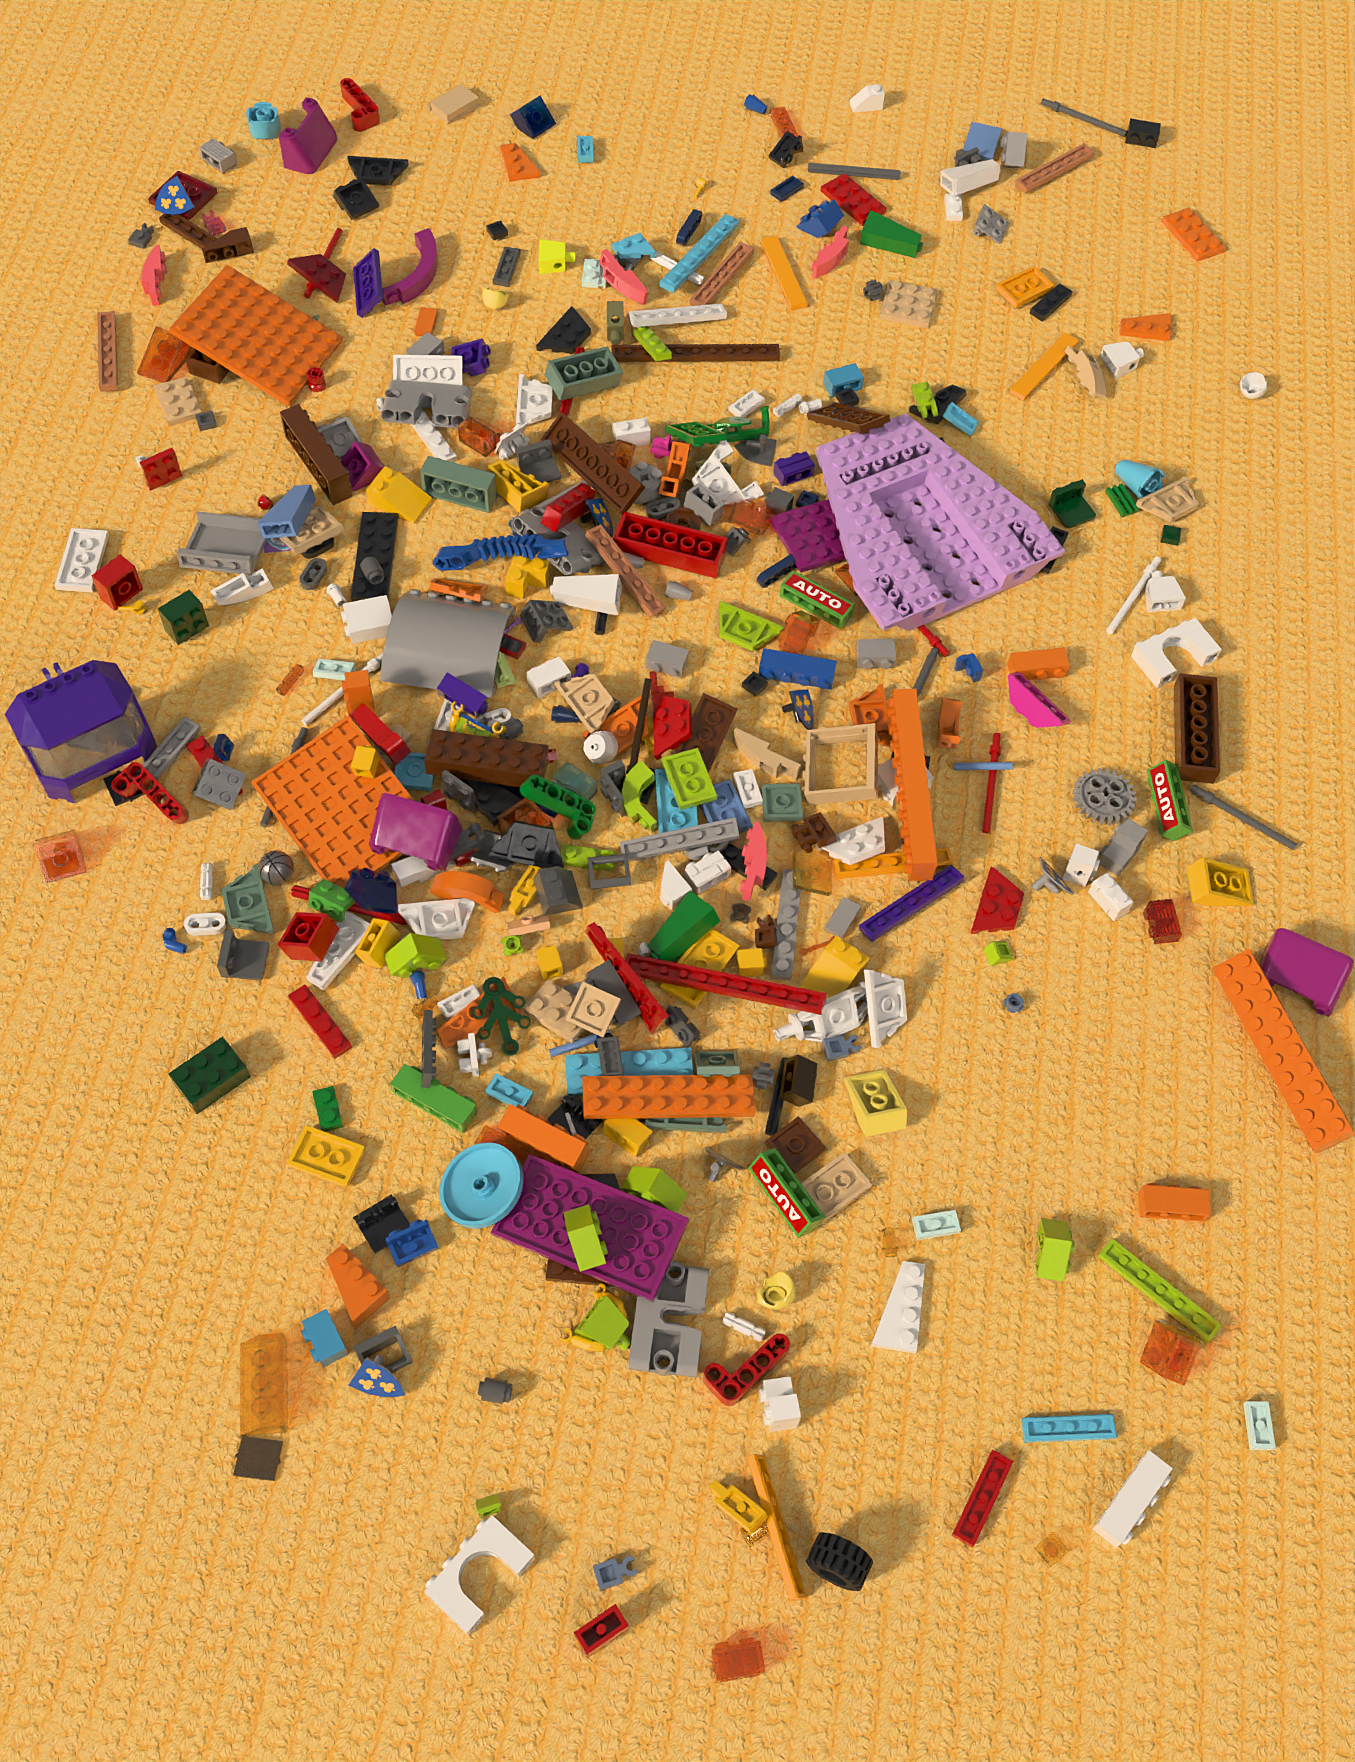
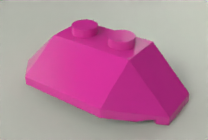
(1033, 703)

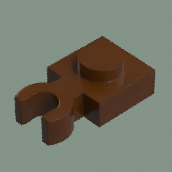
(767, 934)

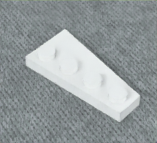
(339, 952)
(901, 1317)

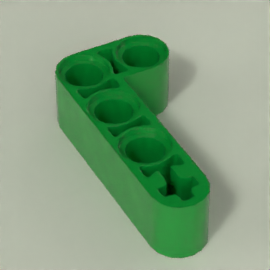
(555, 798)

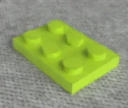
(688, 778)

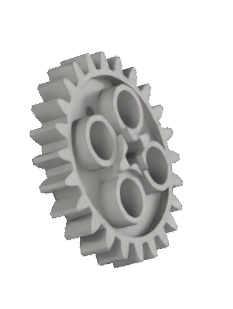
(1104, 796)

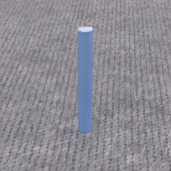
(984, 766)
(576, 1044)

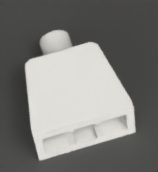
(1120, 358)
(1163, 593)

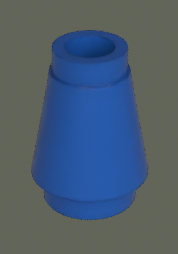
(754, 104)

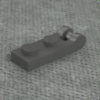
(464, 842)

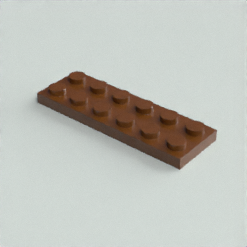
(849, 417)

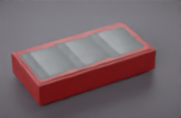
(512, 647)

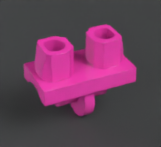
(662, 447)

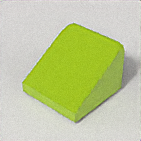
(998, 952)
(488, 1506)

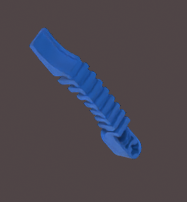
(461, 556)

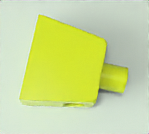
(553, 256)

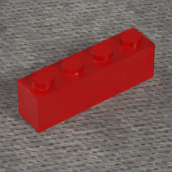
(567, 507)

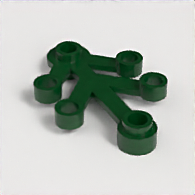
(500, 1012)

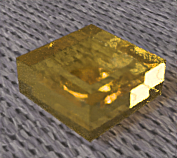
(1051, 1549)

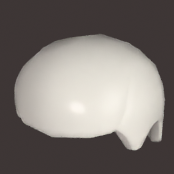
(1253, 385)

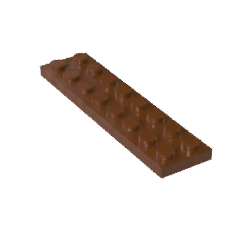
(593, 463)

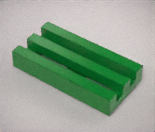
(1124, 499)

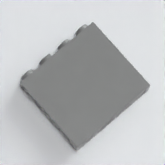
(223, 544)

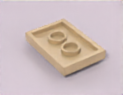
(177, 401)
(551, 1008)
(836, 1185)

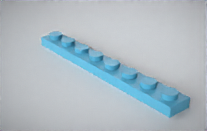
(699, 253)

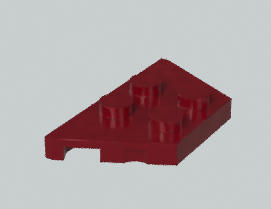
(320, 273)

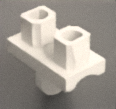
(469, 1046)

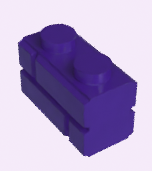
(794, 468)

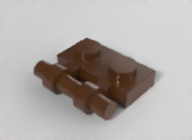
(819, 831)

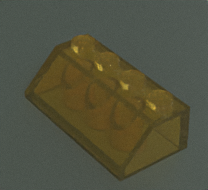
(263, 1385)

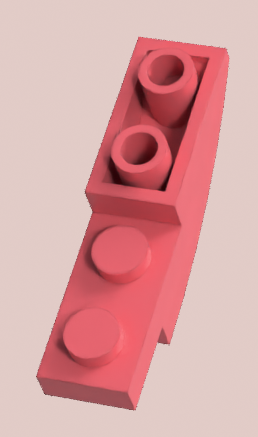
(831, 255)
(153, 273)
(623, 281)
(755, 861)

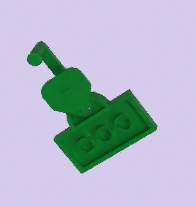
(699, 433)

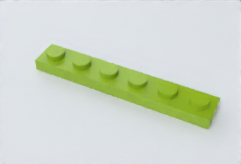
(1160, 1291)

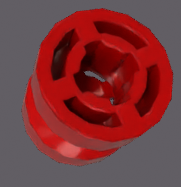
(316, 379)

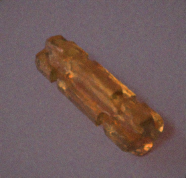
(290, 679)

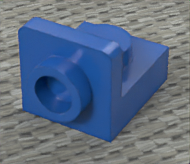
(971, 666)

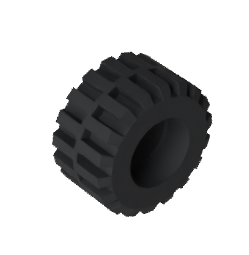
(839, 1561)

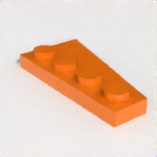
(463, 1023)

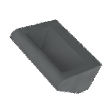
(608, 883)
(380, 1342)

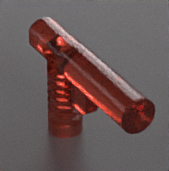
(655, 689)

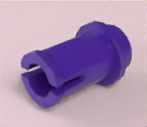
(581, 669)

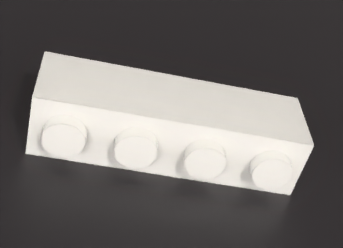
(1132, 1499)

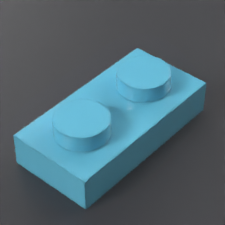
(585, 149)
(508, 1091)

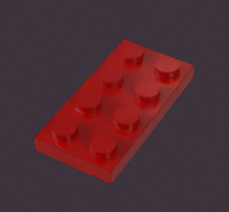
(852, 198)

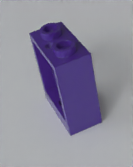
(456, 690)

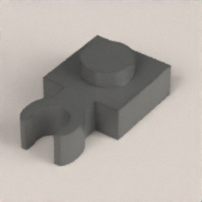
(141, 237)

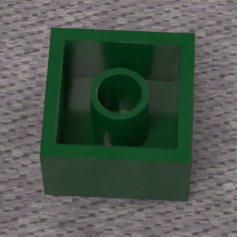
(183, 617)

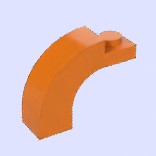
(676, 470)
(949, 723)
(467, 886)

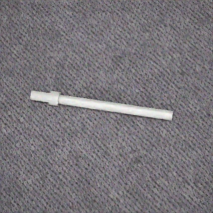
(1147, 574)
(372, 665)

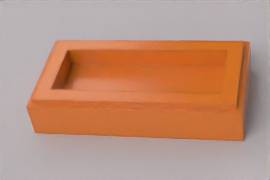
(425, 321)

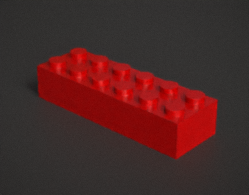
(671, 544)

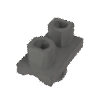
(967, 157)

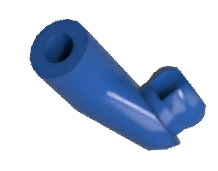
(171, 943)
(417, 979)

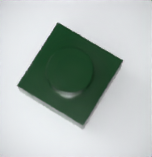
(1170, 535)

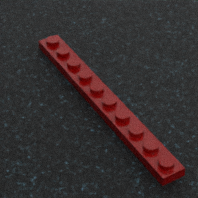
(728, 984)

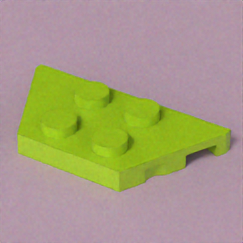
(745, 628)

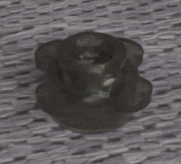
(743, 908)

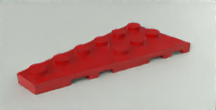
(652, 1012)

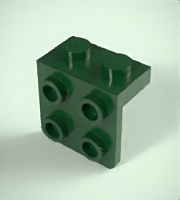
(1070, 504)

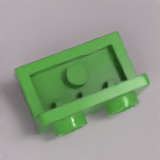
(330, 899)

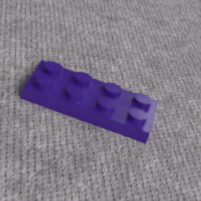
(368, 283)

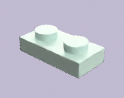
(332, 669)
(936, 1225)
(1259, 1425)

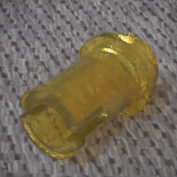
(427, 1004)
(889, 1242)

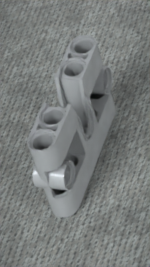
(413, 396)
(581, 551)
(658, 1339)

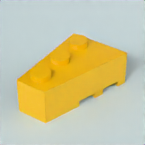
(516, 487)

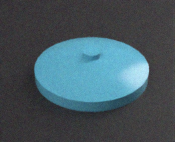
(481, 1185)

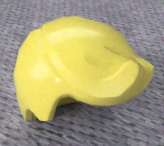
(494, 299)
(777, 1291)

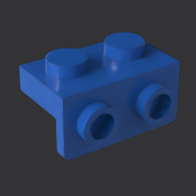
(411, 1242)

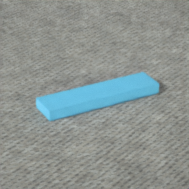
(1068, 1428)

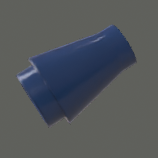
(563, 715)

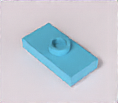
(960, 419)

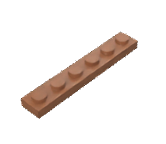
(1054, 168)
(722, 275)
(107, 351)
(627, 572)

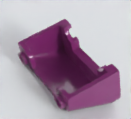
(308, 145)
(415, 830)
(1306, 968)

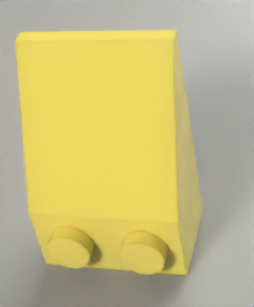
(876, 1103)

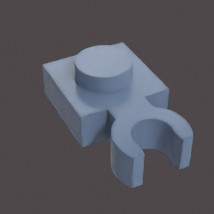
(839, 1048)
(610, 1573)

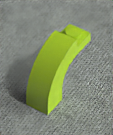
(634, 784)

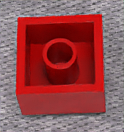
(117, 582)
(308, 936)

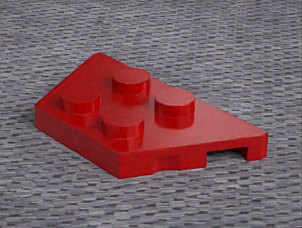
(670, 723)
(998, 904)

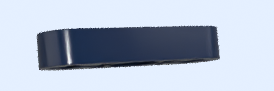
(689, 227)
(772, 573)

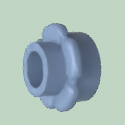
(1017, 999)

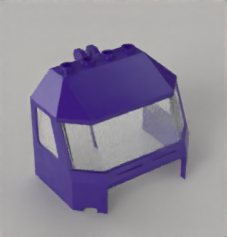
(79, 726)

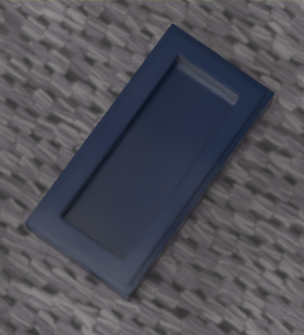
(787, 188)

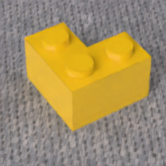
(524, 573)

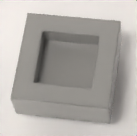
(696, 853)

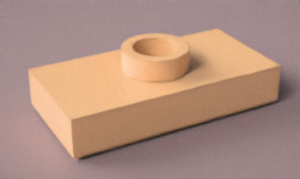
(528, 924)

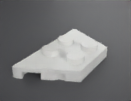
(533, 401)
(858, 842)
(438, 918)
(885, 1005)

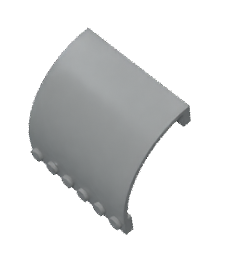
(444, 635)

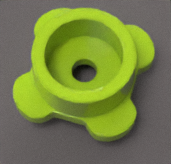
(507, 941)

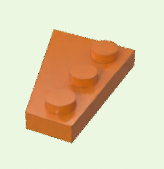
(517, 163)
(1148, 327)
(461, 589)

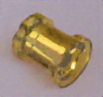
(750, 1539)

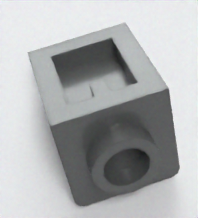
(736, 539)

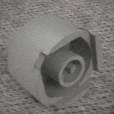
(650, 478)

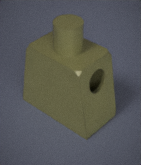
(615, 327)

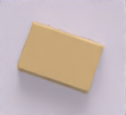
(454, 104)

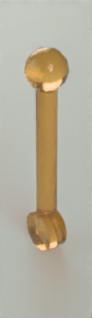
(803, 951)

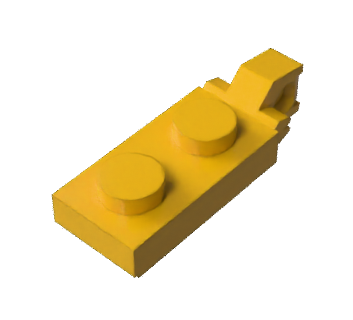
(523, 891)
(738, 1506)

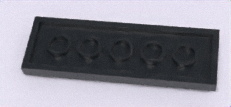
(375, 540)

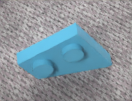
(633, 247)

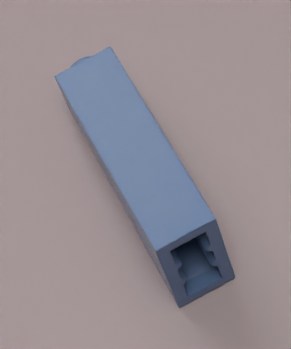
(288, 513)

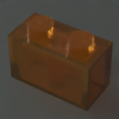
(737, 1660)

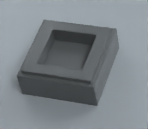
(206, 420)

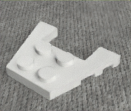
(719, 482)

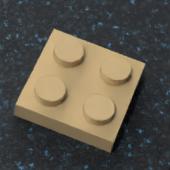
(593, 1009)

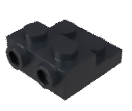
(355, 198)

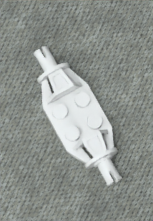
(837, 1018)

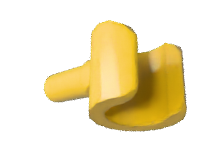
(700, 183)
(138, 608)

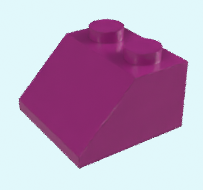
(362, 465)

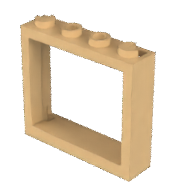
(836, 735)

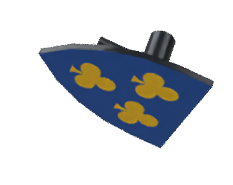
(598, 515)
(801, 707)

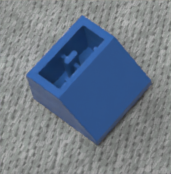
(821, 218)

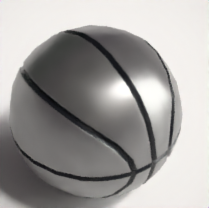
(276, 867)

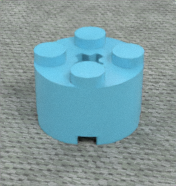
(263, 121)

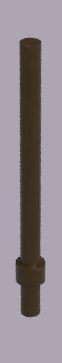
(640, 724)

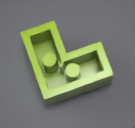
(415, 952)
(655, 1187)
(583, 1233)
(1054, 1249)

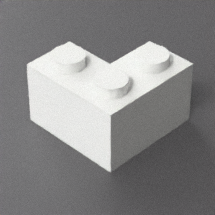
(781, 1404)

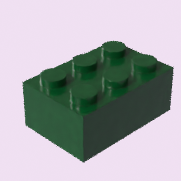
(209, 1075)

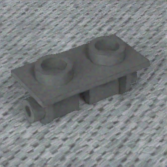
(677, 1023)

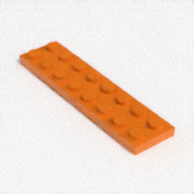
(667, 1096)

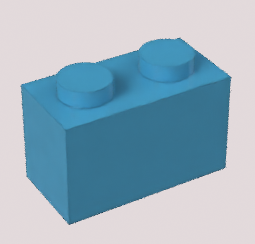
(842, 379)
(324, 1338)

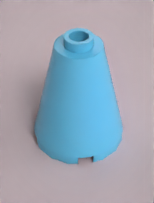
(1140, 477)

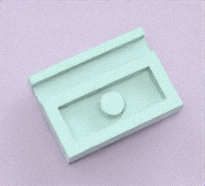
(593, 274)

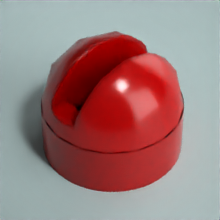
(264, 502)

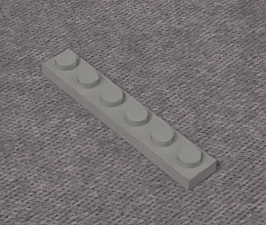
(680, 839)
(786, 928)

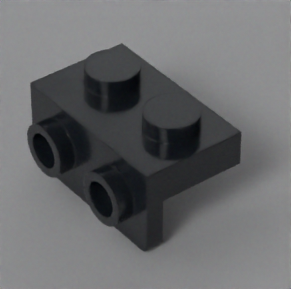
(785, 149)

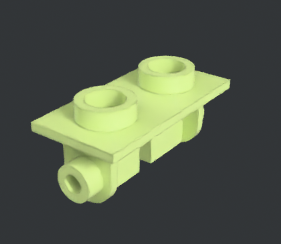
(503, 673)

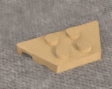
(1170, 501)
(587, 699)

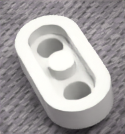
(206, 922)

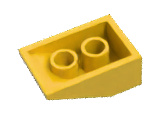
(397, 494)
(1219, 884)
(836, 968)

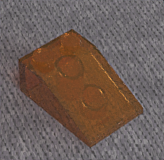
(163, 356)

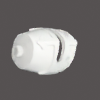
(601, 747)

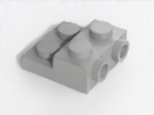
(340, 435)

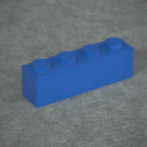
(797, 669)

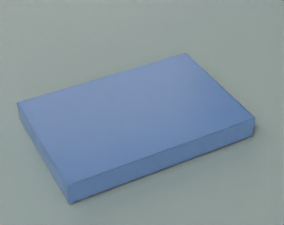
(984, 138)
(726, 806)

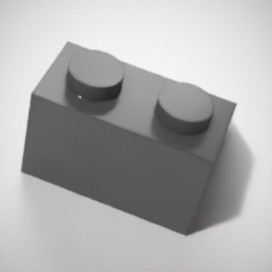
(557, 890)

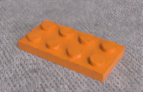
(1193, 234)

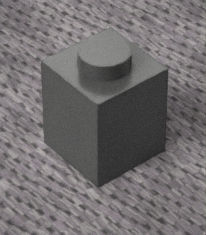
(779, 501)

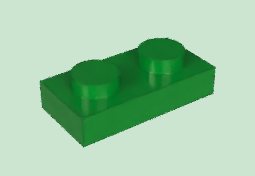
(327, 1109)

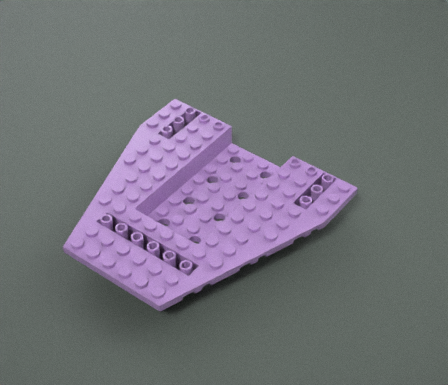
(979, 520)

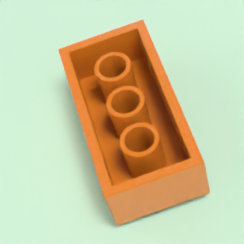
(545, 1138)

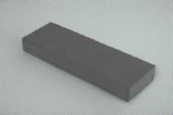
(506, 266)

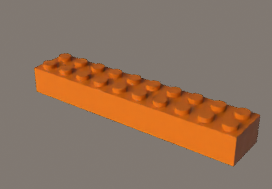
(912, 785)
(1284, 1052)

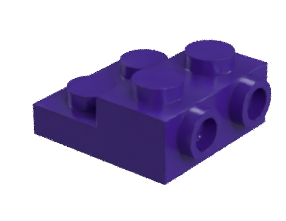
(474, 356)

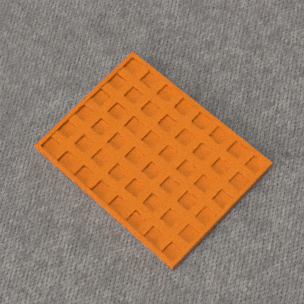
(256, 334)
(329, 806)

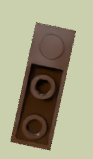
(230, 245)

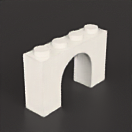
(1187, 635)
(490, 1540)

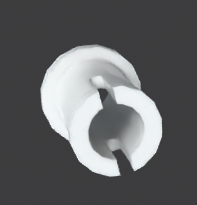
(806, 407)
(334, 591)

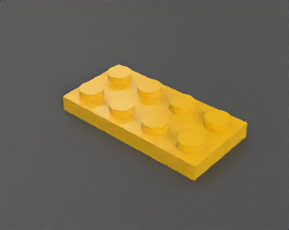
(709, 952)

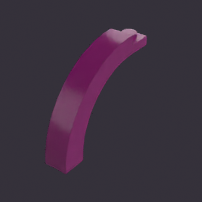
(421, 277)

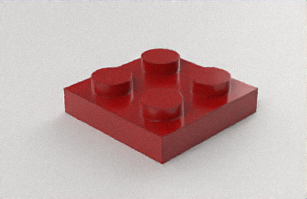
(160, 469)

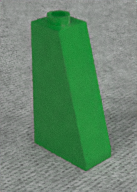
(890, 236)
(683, 928)

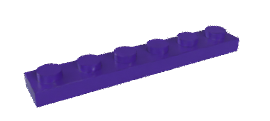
(911, 903)

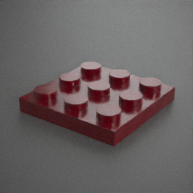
(198, 192)

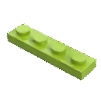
(651, 343)

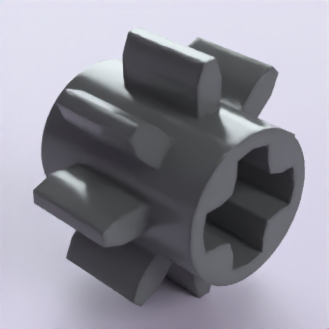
(873, 290)
(763, 1075)

